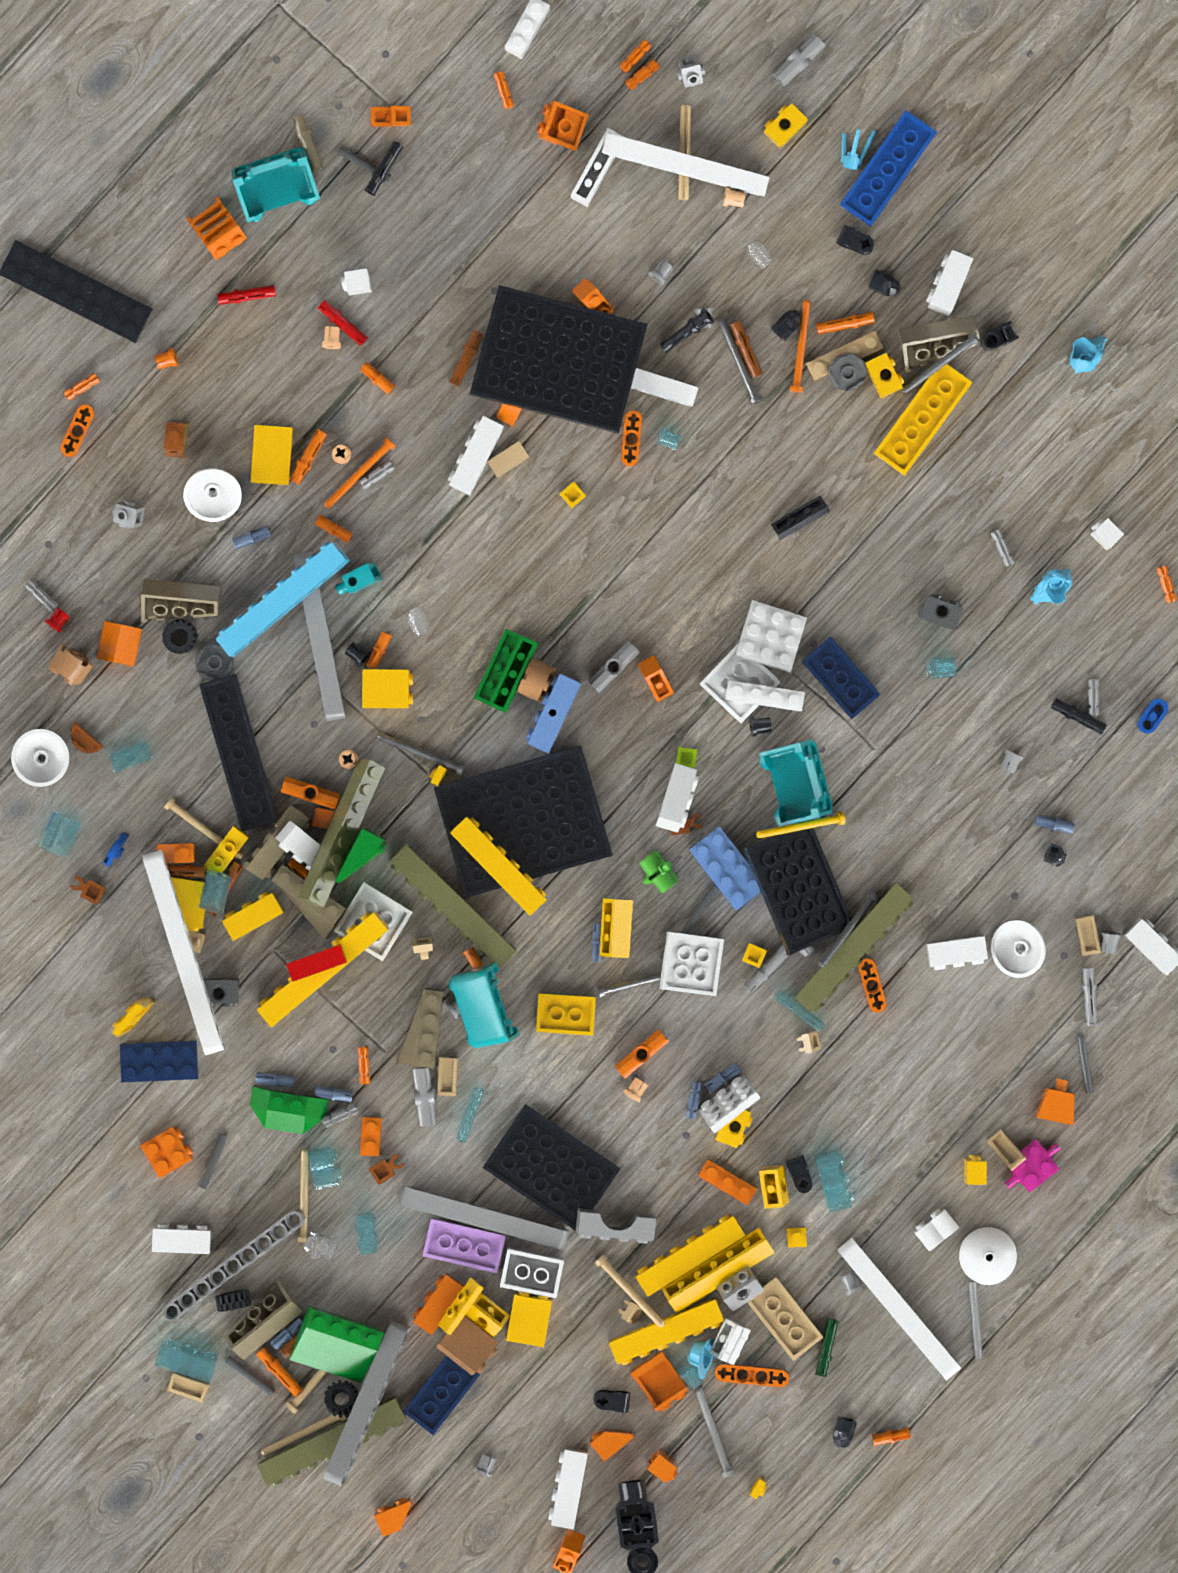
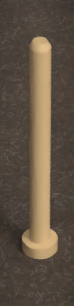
(196, 823)
(304, 1194)
(629, 1290)
(292, 1406)
(300, 1434)

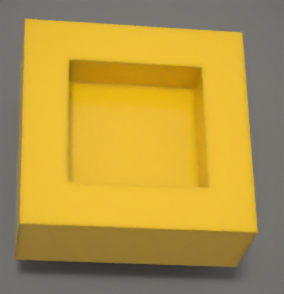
(572, 495)
(437, 775)
(754, 955)
(796, 1237)
(758, 1488)

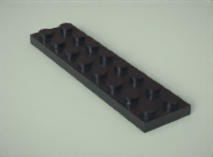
(75, 291)
(238, 752)

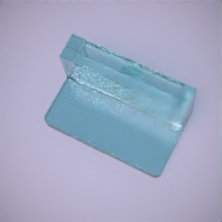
(130, 757)
(59, 834)

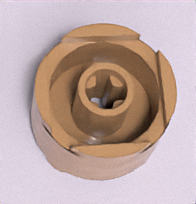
(70, 664)
(536, 680)

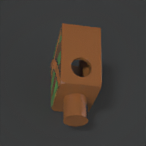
(176, 438)

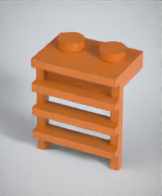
(222, 236)

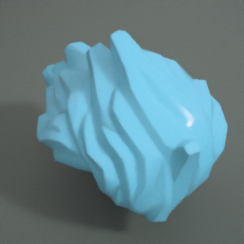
(1087, 353)
(1053, 587)

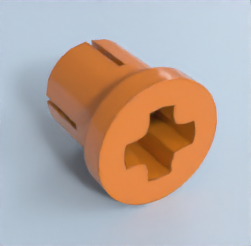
(167, 359)

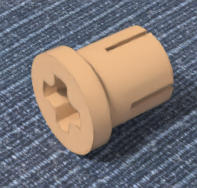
(733, 197)
(331, 338)
(347, 453)
(354, 757)
(635, 1089)

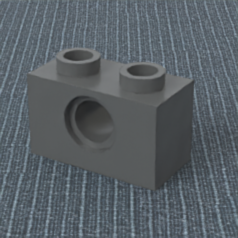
(929, 613)
(230, 989)

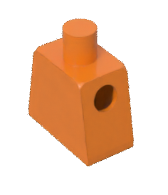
(1057, 1104)

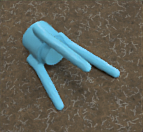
(851, 160)

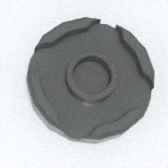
(847, 371)
(213, 662)

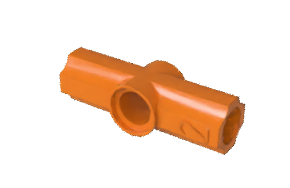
(298, 789)
(632, 1062)

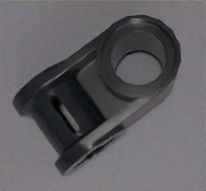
(851, 239)
(1002, 335)
(799, 1170)
(616, 1400)

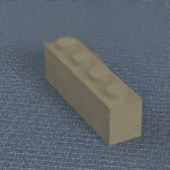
(934, 340)
(178, 599)
(269, 853)
(320, 917)
(422, 1037)
(263, 1320)

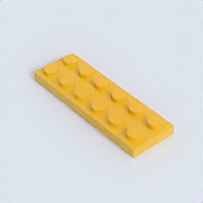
(922, 418)
(135, 1013)

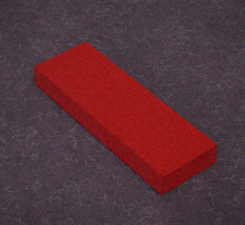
(316, 963)

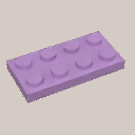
(464, 1245)

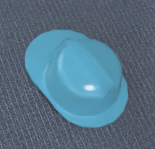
(700, 1356)

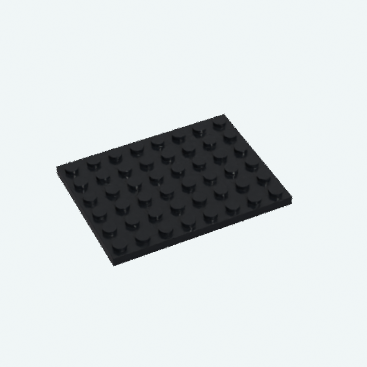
(558, 359)
(534, 810)

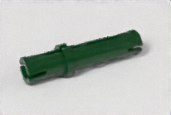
(826, 1348)

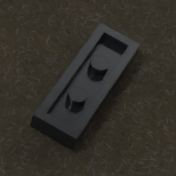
(800, 517)

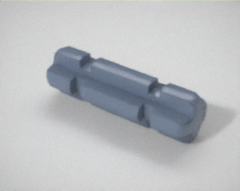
(694, 1100)

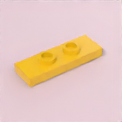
(226, 850)
(460, 1306)

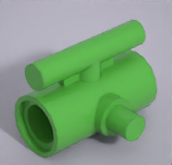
(658, 872)

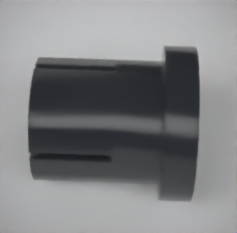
(357, 653)
(760, 726)

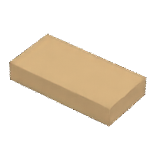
(508, 459)
(1087, 935)
(447, 1076)
(1006, 1150)
(188, 1387)

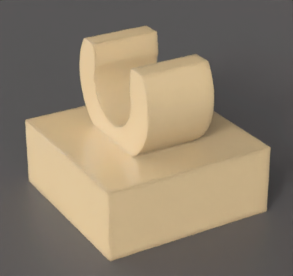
(197, 940)
(422, 946)
(810, 1042)
(632, 1312)

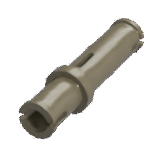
(307, 143)

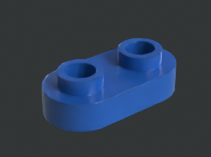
(1152, 716)

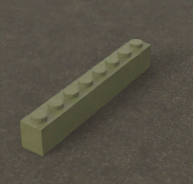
(341, 832)
(449, 902)
(858, 943)
(323, 1444)

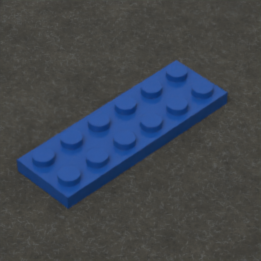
(888, 168)

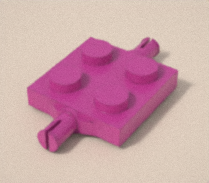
(1036, 1167)

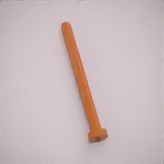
(801, 348)
(360, 472)

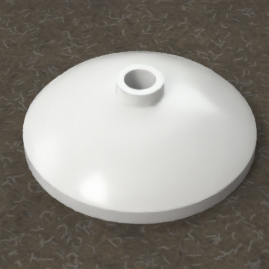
(215, 504)
(26, 757)
(1008, 951)
(983, 1242)

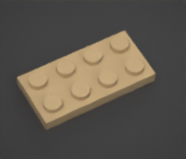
(785, 1319)

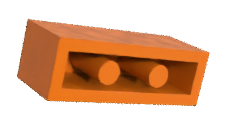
(437, 1303)

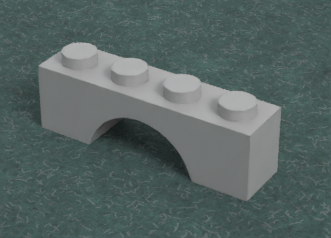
(639, 1228)

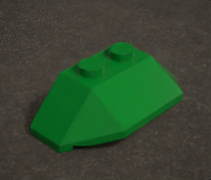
(287, 1110)

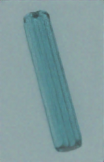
(800, 1011)
(470, 1115)

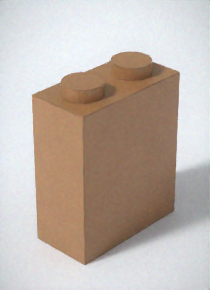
(468, 1346)

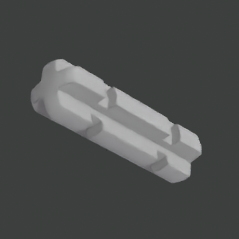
(377, 474)
(1002, 547)
(41, 595)
(1093, 697)
(340, 1115)

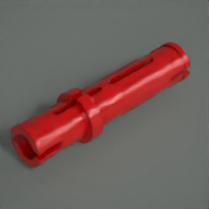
(245, 295)
(345, 325)

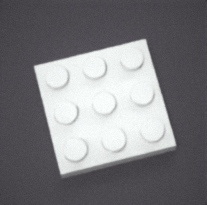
(771, 636)
(739, 670)
(371, 900)
(691, 963)
(728, 1103)

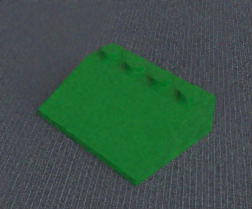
(366, 848)
(336, 1344)

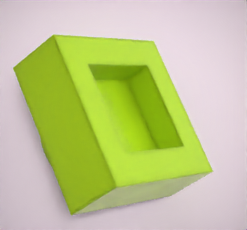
(686, 757)

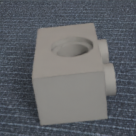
(740, 1288)

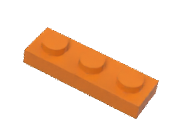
(727, 1182)

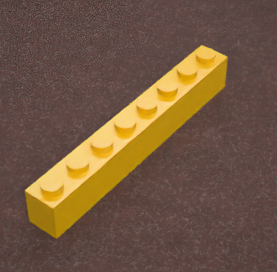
(294, 993)

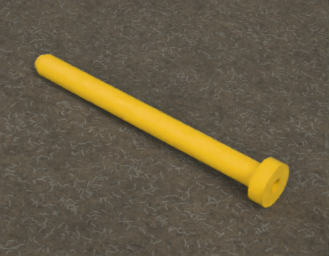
(839, 818)

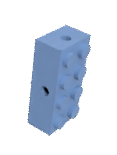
(559, 700)
(726, 867)

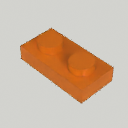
(370, 1136)

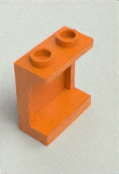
(659, 1381)

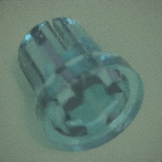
(668, 438)
(691, 1377)

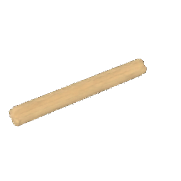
(685, 124)

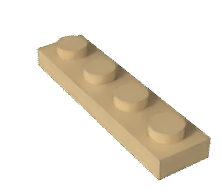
(862, 347)

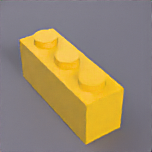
(252, 915)
(616, 928)

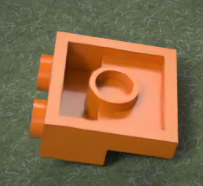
(562, 125)
(167, 1151)

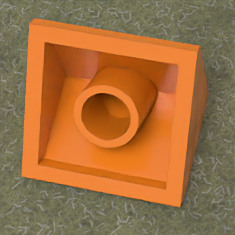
(119, 643)

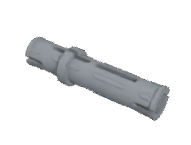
(764, 972)
(1089, 996)

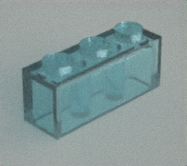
(834, 1180)
(186, 1361)

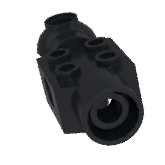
(637, 1525)

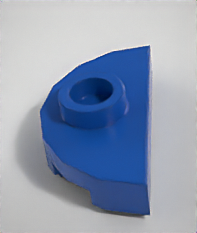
(116, 850)

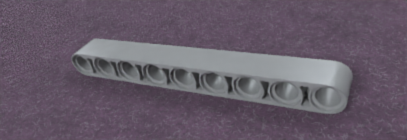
(322, 649)
(484, 1217)
(227, 1271)
(367, 1403)

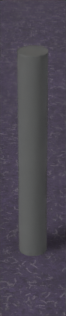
(360, 162)
(1085, 1064)
(213, 1161)
(250, 1376)

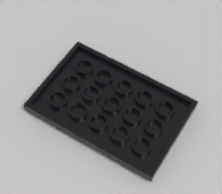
(798, 888)
(550, 1166)

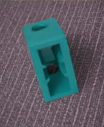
(365, 575)

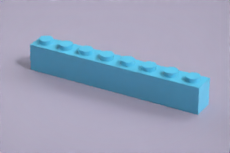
(282, 599)

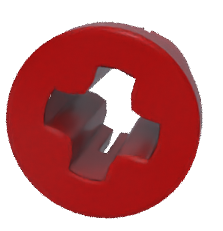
(57, 620)

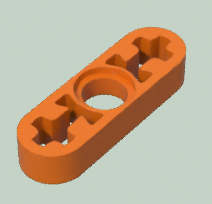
(88, 420)
(635, 453)
(873, 969)

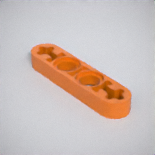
(751, 1378)

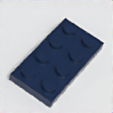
(841, 678)
(159, 1061)
(440, 1395)

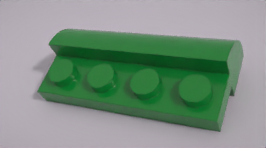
(506, 671)

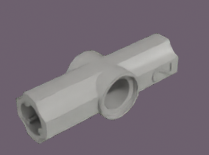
(799, 60)
(622, 657)
(424, 1096)

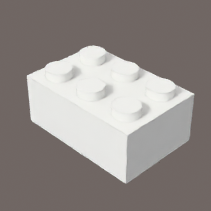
(949, 282)
(677, 798)
(532, 1272)

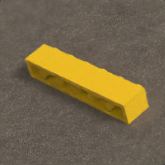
(498, 866)
(690, 1254)
(717, 1269)
(676, 1328)

